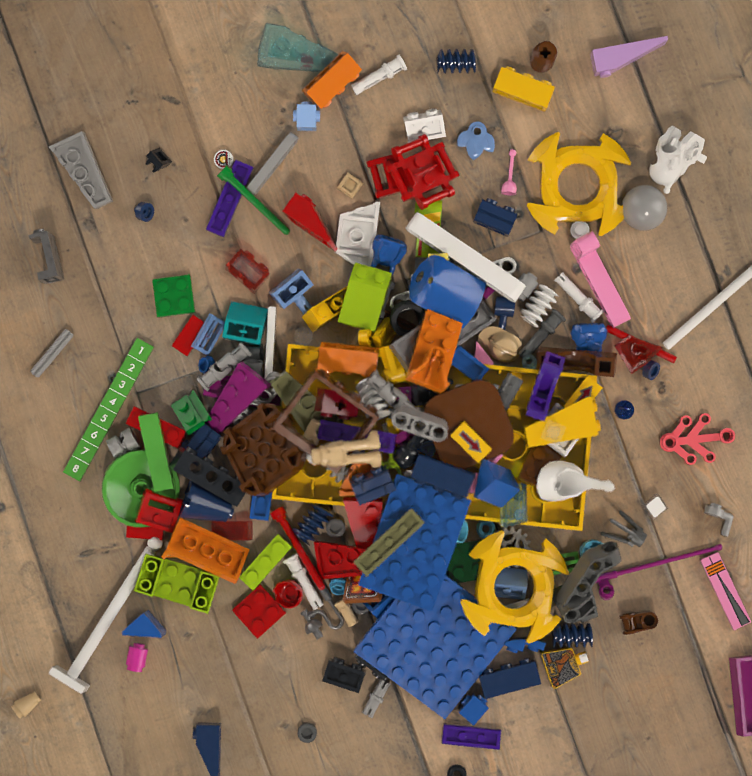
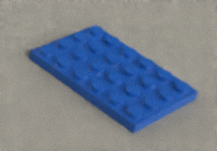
(420, 563)

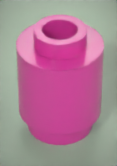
(136, 657)

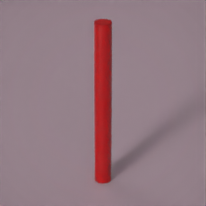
(621, 334)

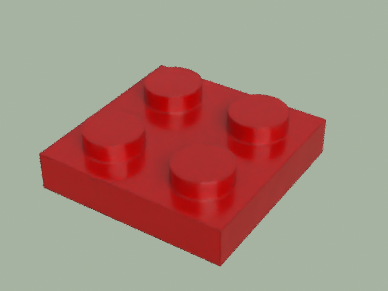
(259, 611)

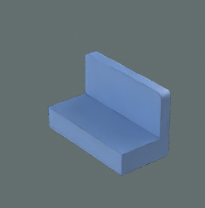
(511, 583)

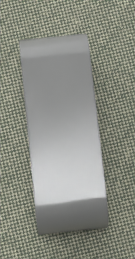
(426, 431)

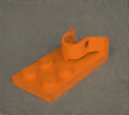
(434, 351)
(206, 550)

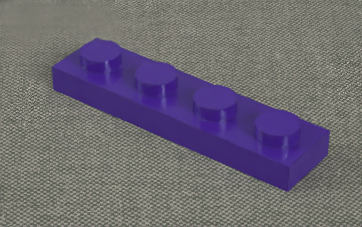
(229, 200)
(336, 431)

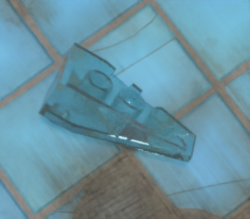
(290, 51)

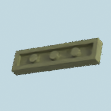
(389, 542)

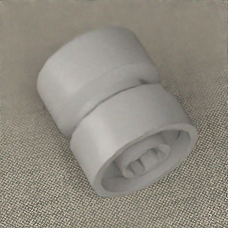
(124, 443)

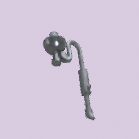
(313, 625)

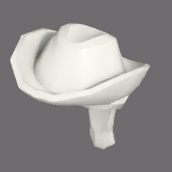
(565, 480)

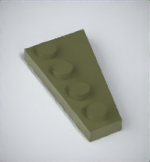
(303, 411)

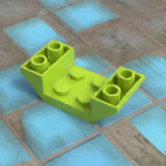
(177, 582)

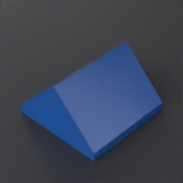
(495, 484)
(145, 626)

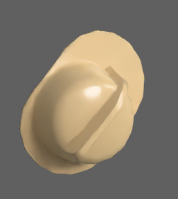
(499, 344)

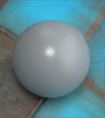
(644, 207)

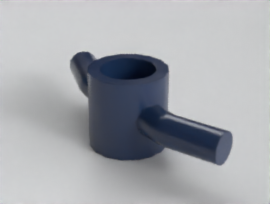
(504, 309)

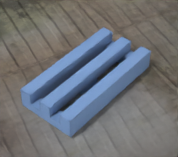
(206, 332)

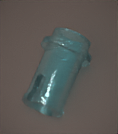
(529, 358)

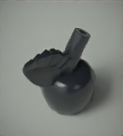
(407, 453)

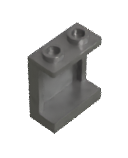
(48, 242)

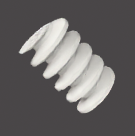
(538, 305)
(370, 395)

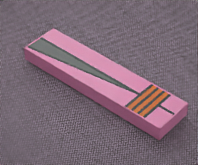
(725, 591)

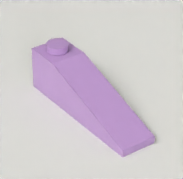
(613, 58)

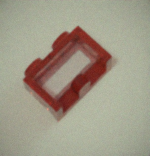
(247, 270)

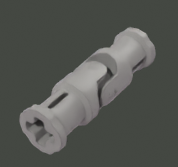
(226, 364)
(387, 391)

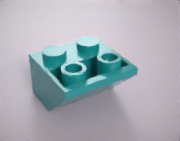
(245, 323)

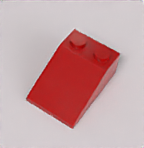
(304, 215)

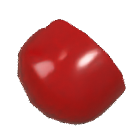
(288, 593)

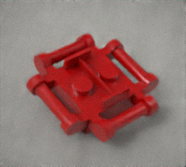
(422, 172)

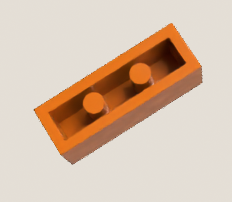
(332, 80)
(348, 358)

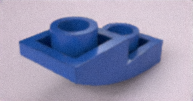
(516, 644)

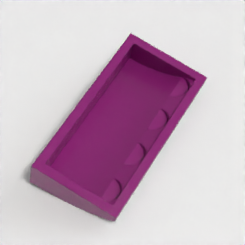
(742, 693)

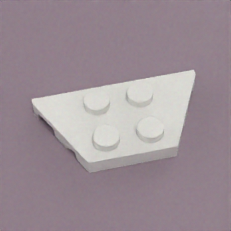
(356, 234)

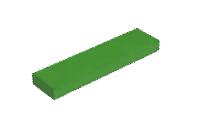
(156, 451)

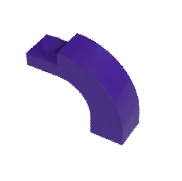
(544, 386)

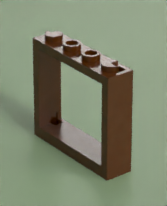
(305, 444)

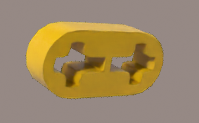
(365, 338)

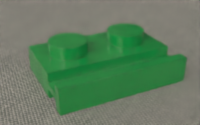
(191, 412)

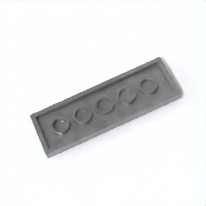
(404, 347)

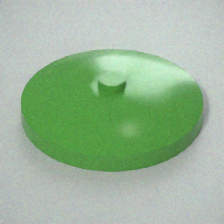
(125, 485)

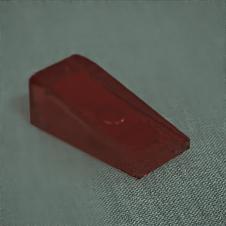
(234, 530)

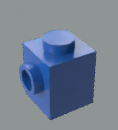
(473, 708)

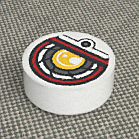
(223, 158)

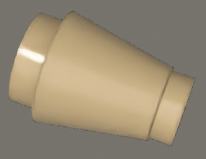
(26, 704)

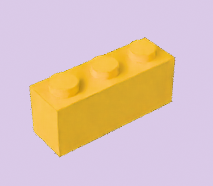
(523, 88)

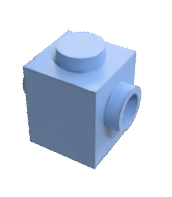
(306, 116)

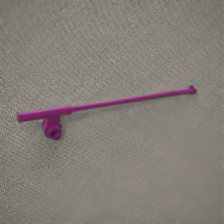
(603, 580)

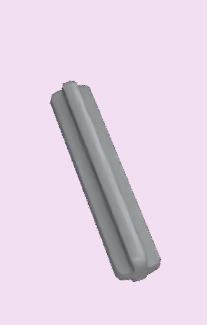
(51, 353)

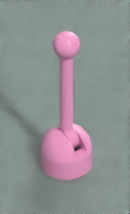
(509, 187)

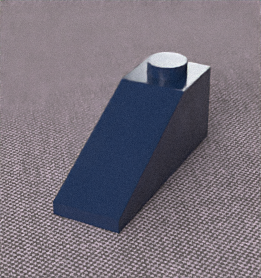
(209, 745)

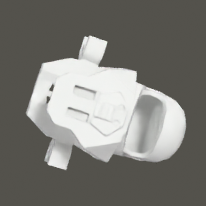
(675, 156)

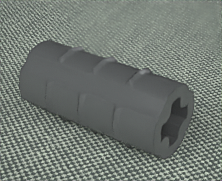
(509, 389)

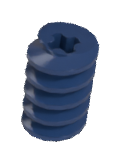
(456, 61)
(312, 523)
(572, 635)

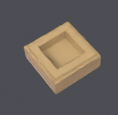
(350, 185)

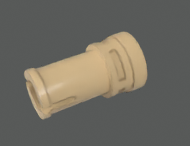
(346, 612)

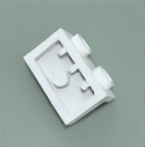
(426, 123)

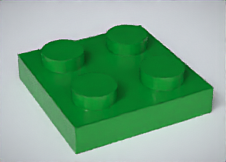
(173, 296)

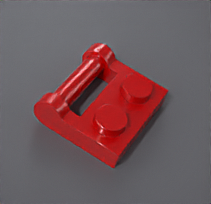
(385, 161)
(158, 517)

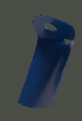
(451, 292)

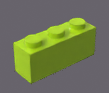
(265, 561)

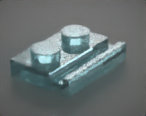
(515, 510)

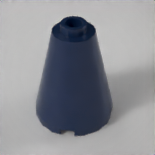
(204, 505)

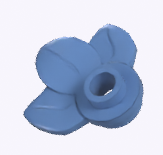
(476, 143)

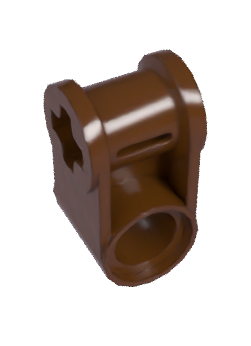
(637, 622)

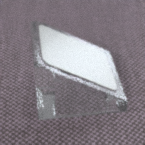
(655, 506)

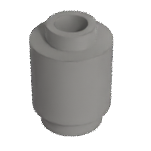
(530, 283)

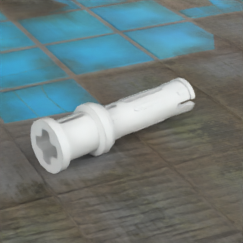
(386, 71)
(585, 304)
(299, 573)

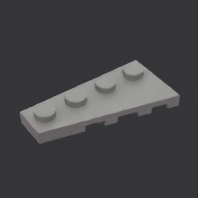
(80, 162)

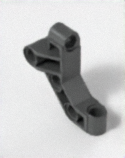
(575, 596)

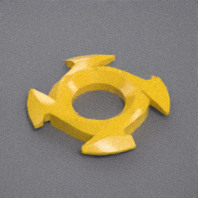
(601, 161)
(537, 610)

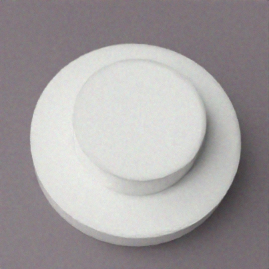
(579, 229)

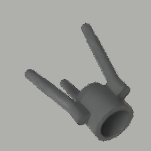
(635, 536)

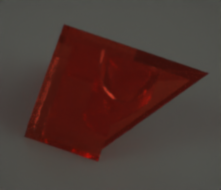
(636, 352)

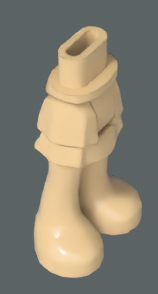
(335, 452)

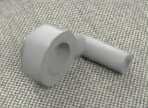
(716, 511)

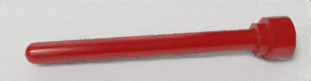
(280, 517)

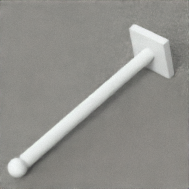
(70, 677)

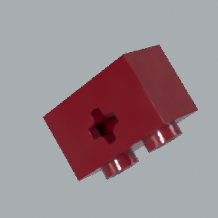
(326, 403)

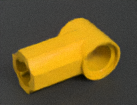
(393, 369)

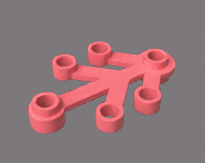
(694, 439)

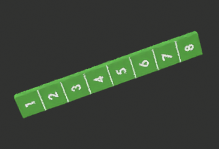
(108, 409)

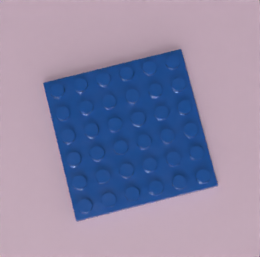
(432, 652)

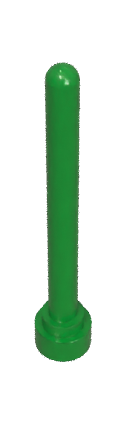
(227, 175)

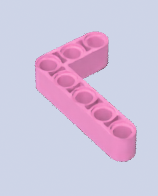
(585, 253)

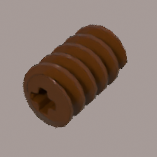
(543, 56)

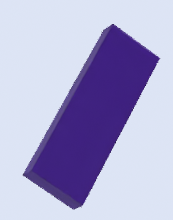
(471, 736)

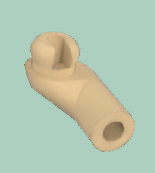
(310, 432)

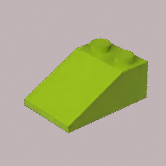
(365, 297)

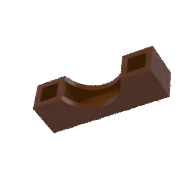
(589, 361)

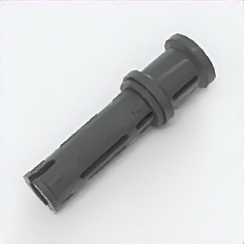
(547, 328)

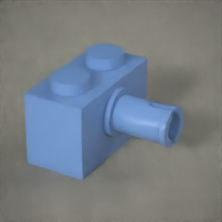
(292, 290)

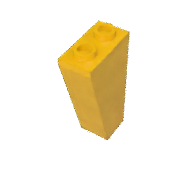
(577, 419)

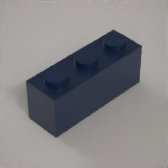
(443, 476)
(509, 678)

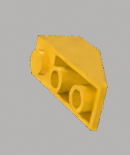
(325, 311)

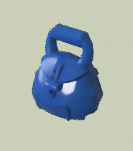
(388, 251)
(589, 336)

